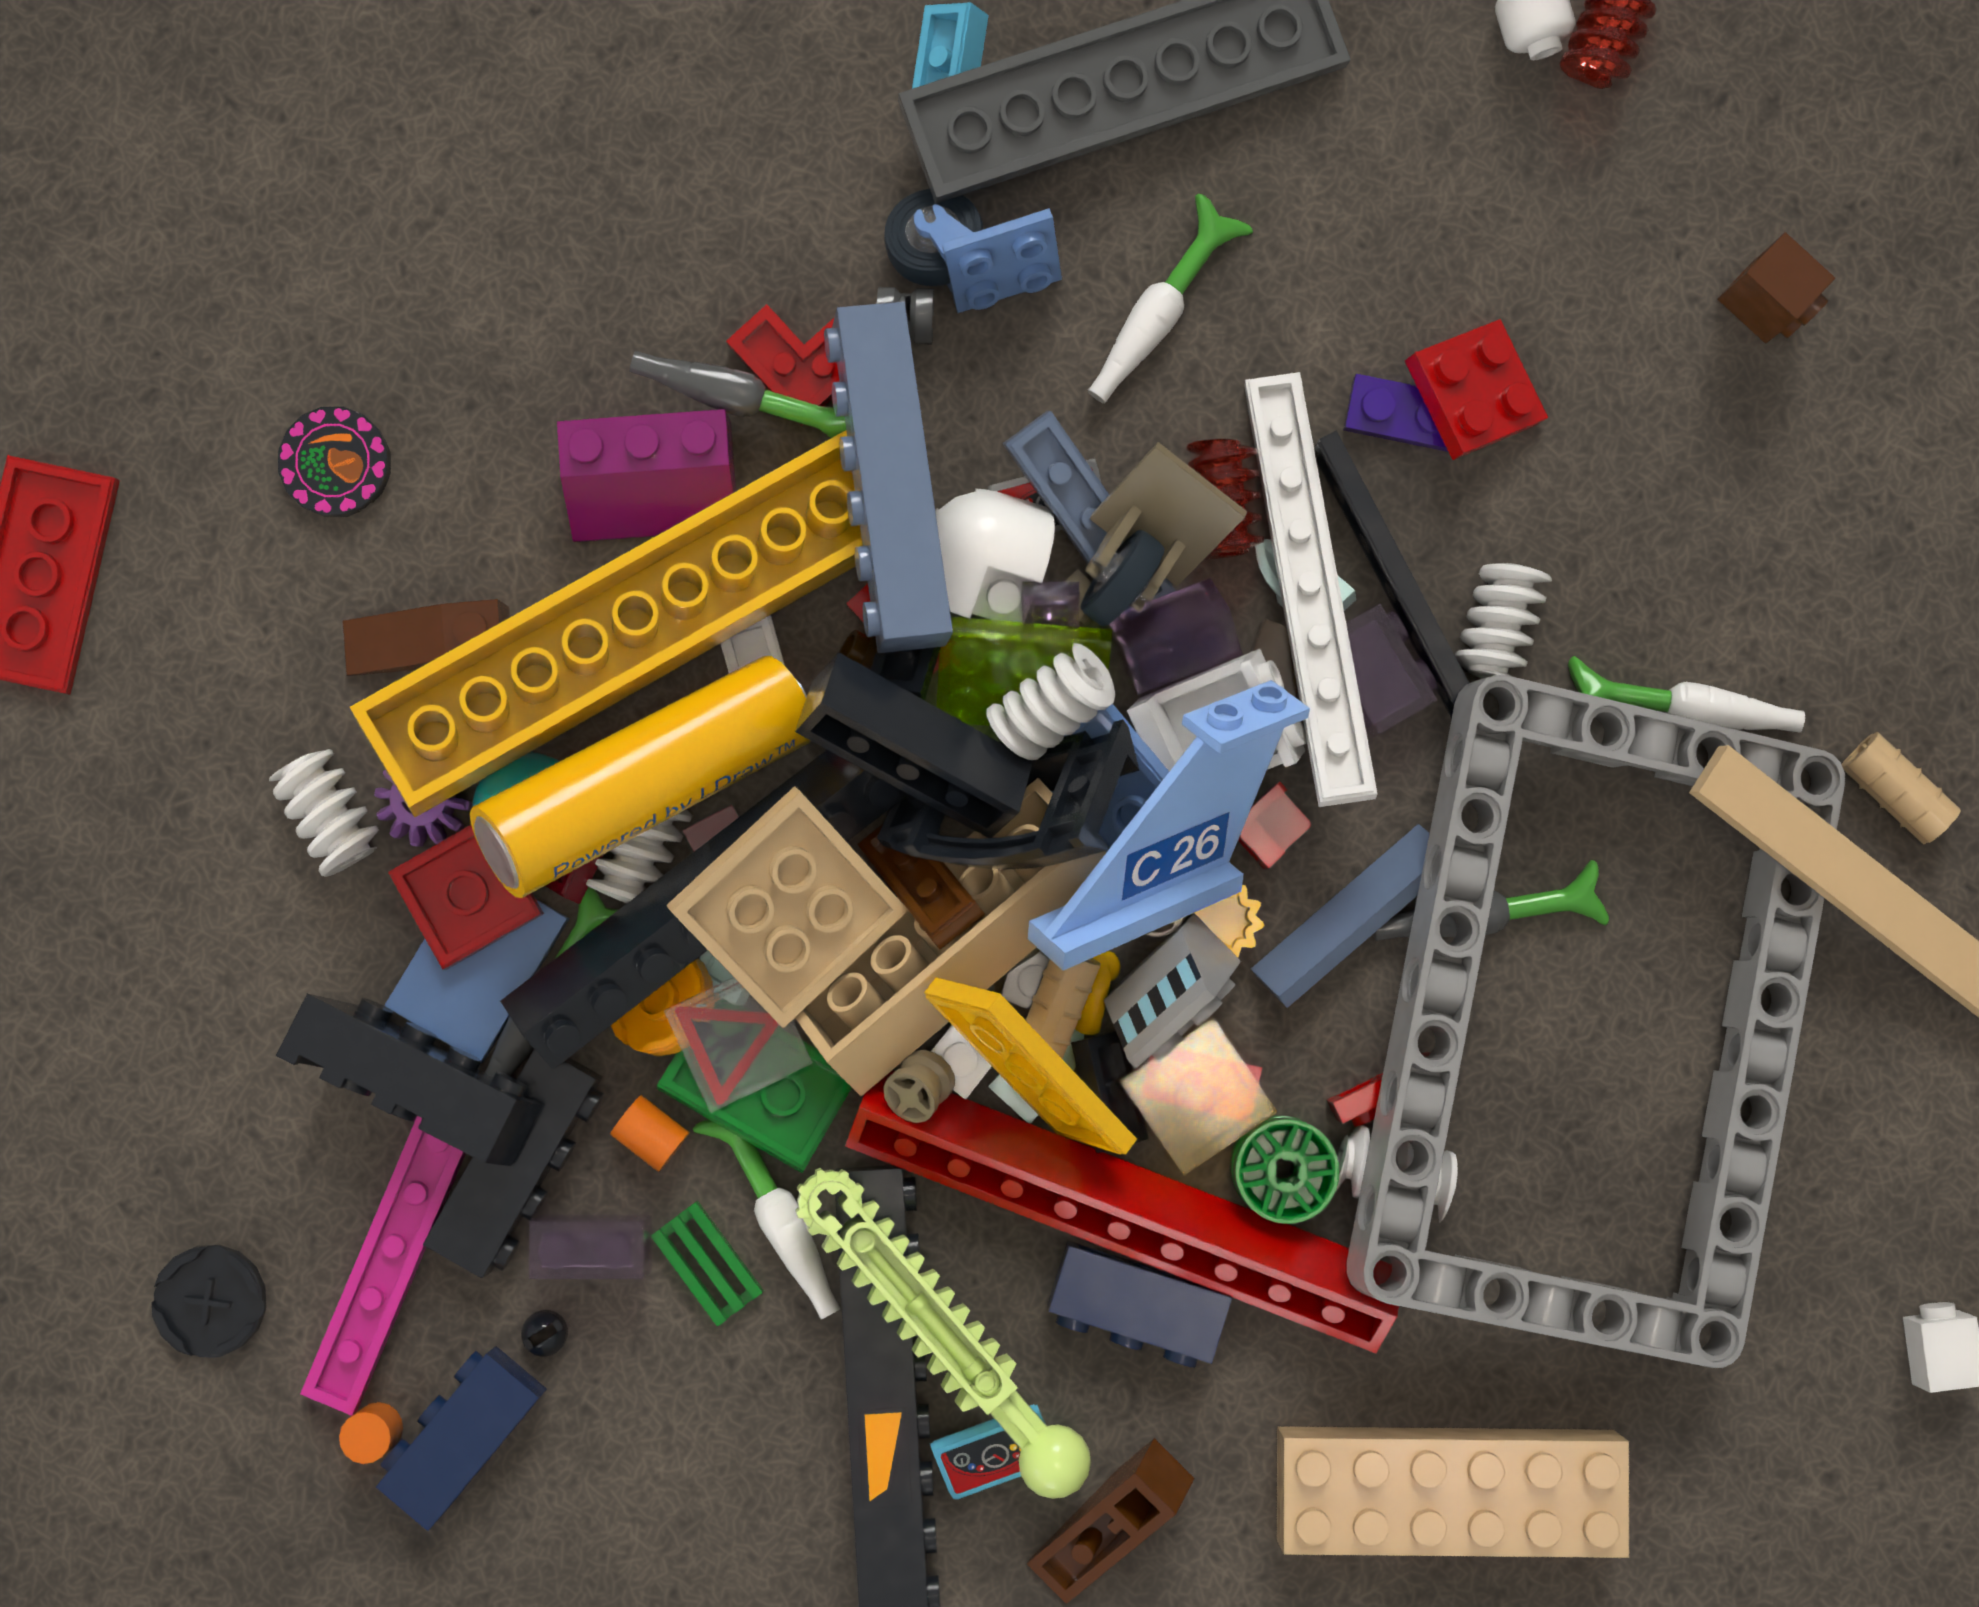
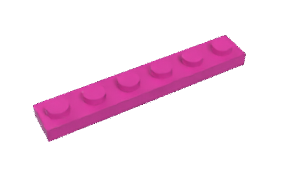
(383, 1272)

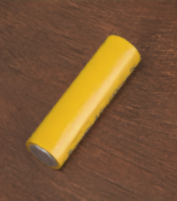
(639, 776)

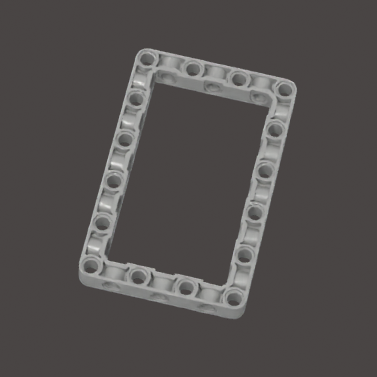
(1439, 994)

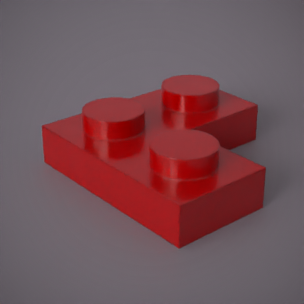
(783, 360)

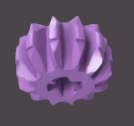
(426, 823)

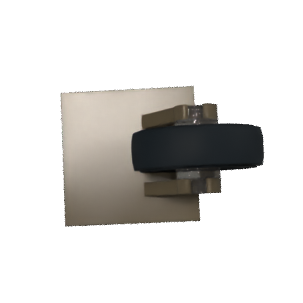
(1167, 527)

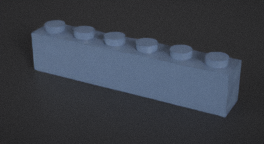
(890, 478)

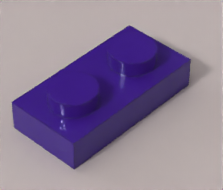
(1390, 412)

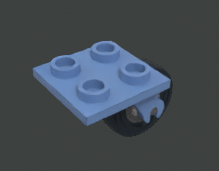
(979, 265)

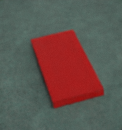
(49, 567)

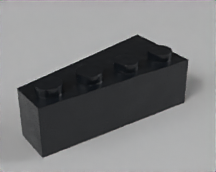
(412, 1076)

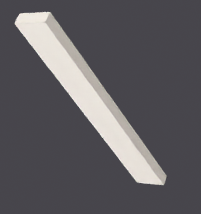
(1310, 590)

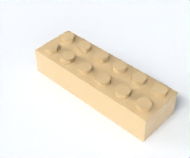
(879, 1005)
(1452, 1492)

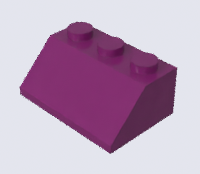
(643, 471)

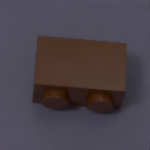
(1778, 290)

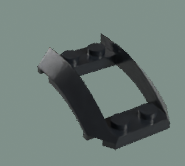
(1083, 780)

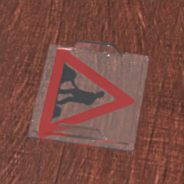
(734, 1043)

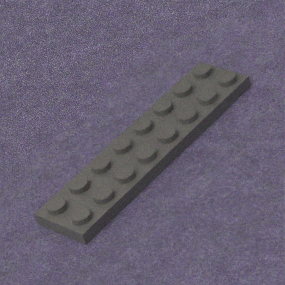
(1113, 86)

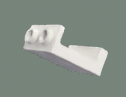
(1160, 713)

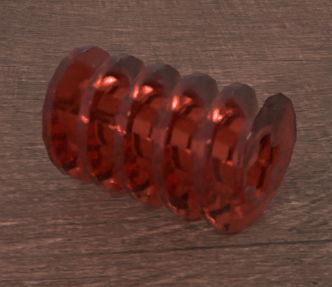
(1604, 39)
(1222, 466)

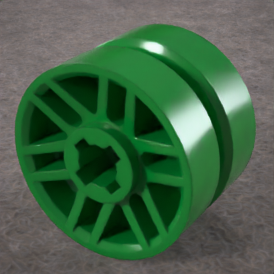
(1312, 1168)

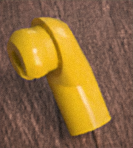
(1094, 1007)

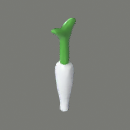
(1163, 302)
(1691, 701)
(779, 1221)

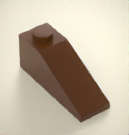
(416, 635)
(1113, 1521)

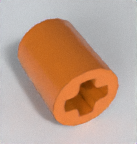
(649, 1133)
(371, 1433)

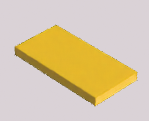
(1029, 1065)

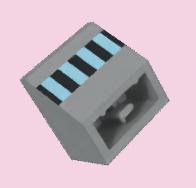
(1171, 991)

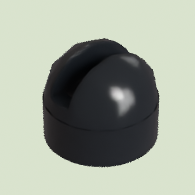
(537, 1323)

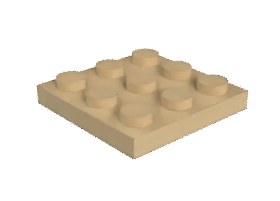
(787, 907)

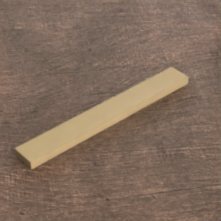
(1841, 873)

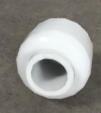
(1535, 25)

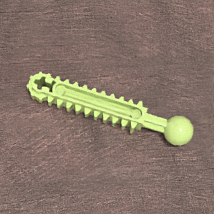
(1051, 1457)

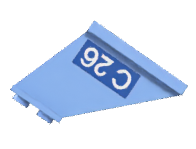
(1183, 836)

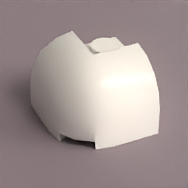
(990, 549)

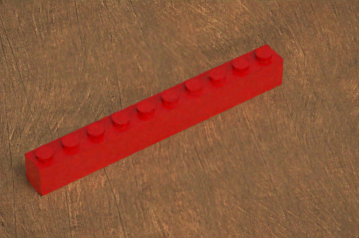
(1129, 1212)

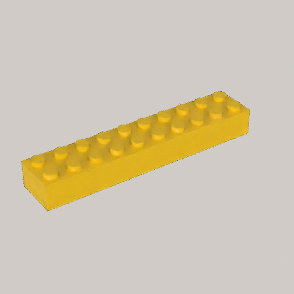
(613, 630)

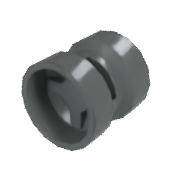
(921, 309)

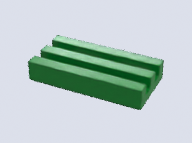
(735, 1301)

